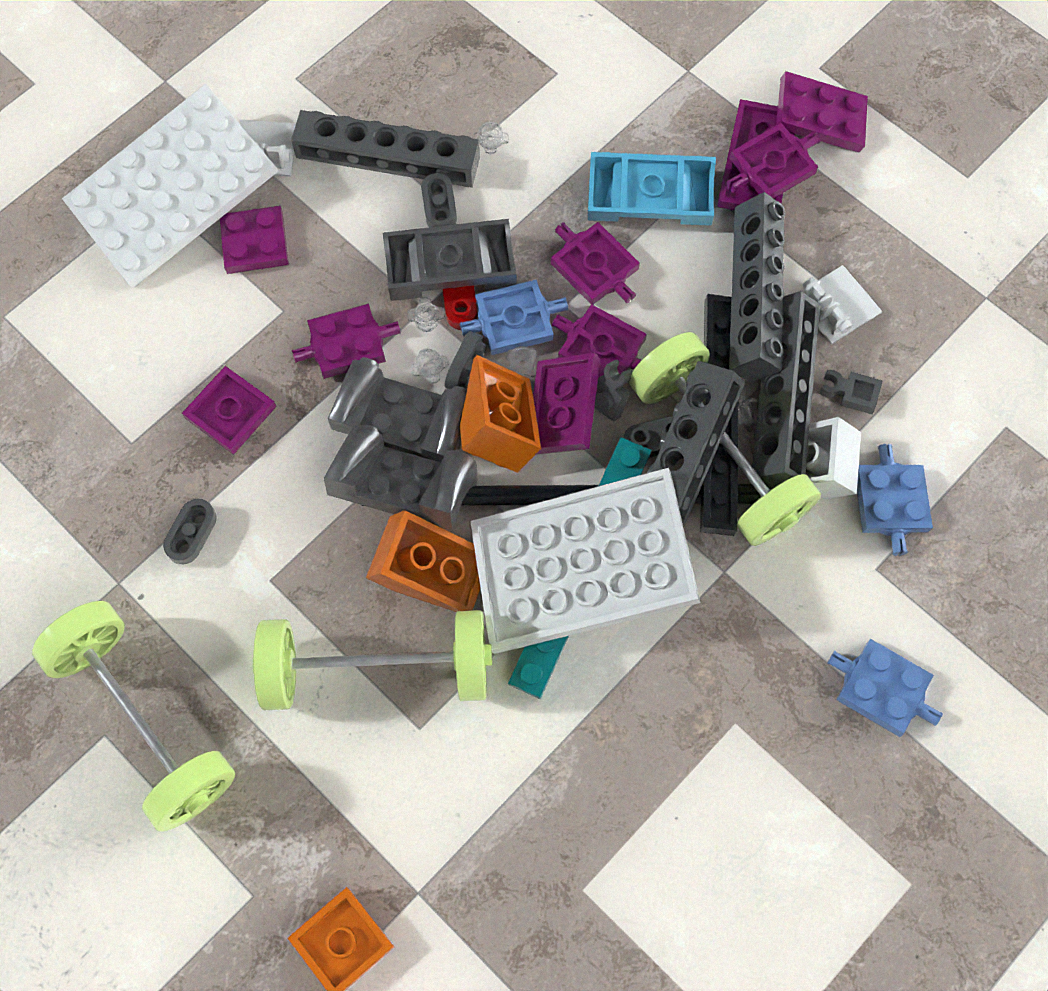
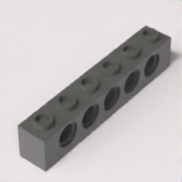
(370, 153)
(757, 288)
(787, 396)
(711, 421)

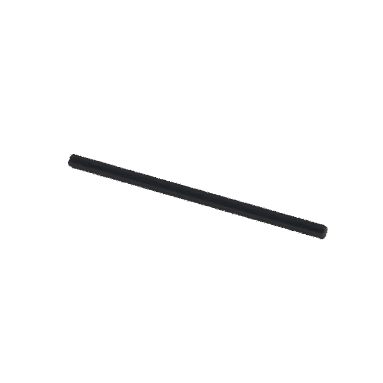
(538, 493)

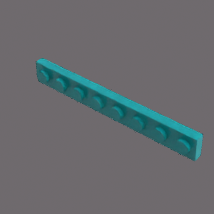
(540, 659)

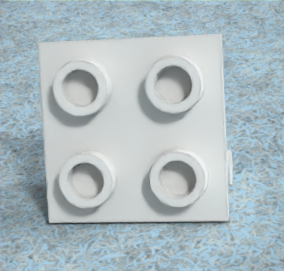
(274, 141)
(841, 302)

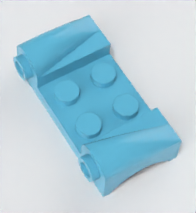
(651, 187)

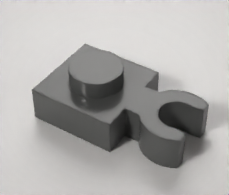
(857, 391)
(610, 393)

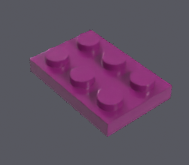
(831, 111)
(566, 402)

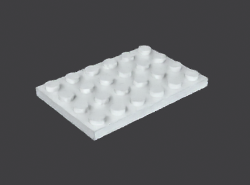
(169, 185)
(583, 561)

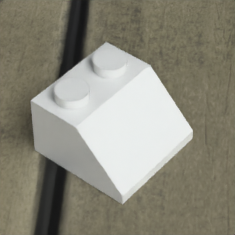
(833, 457)

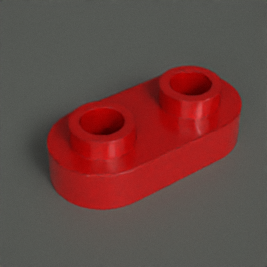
(458, 298)

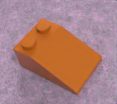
(499, 416)
(426, 563)

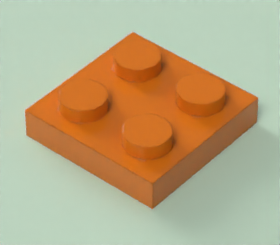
(341, 942)

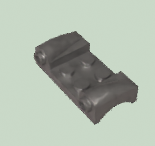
(449, 258)
(403, 414)
(398, 480)

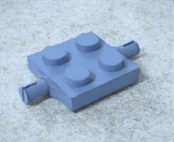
(514, 317)
(893, 499)
(885, 688)

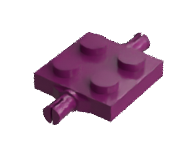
(773, 161)
(594, 263)
(603, 335)
(343, 338)

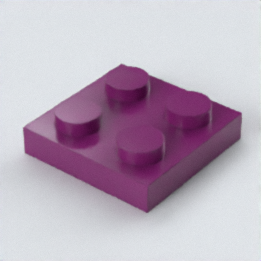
(253, 239)
(229, 410)

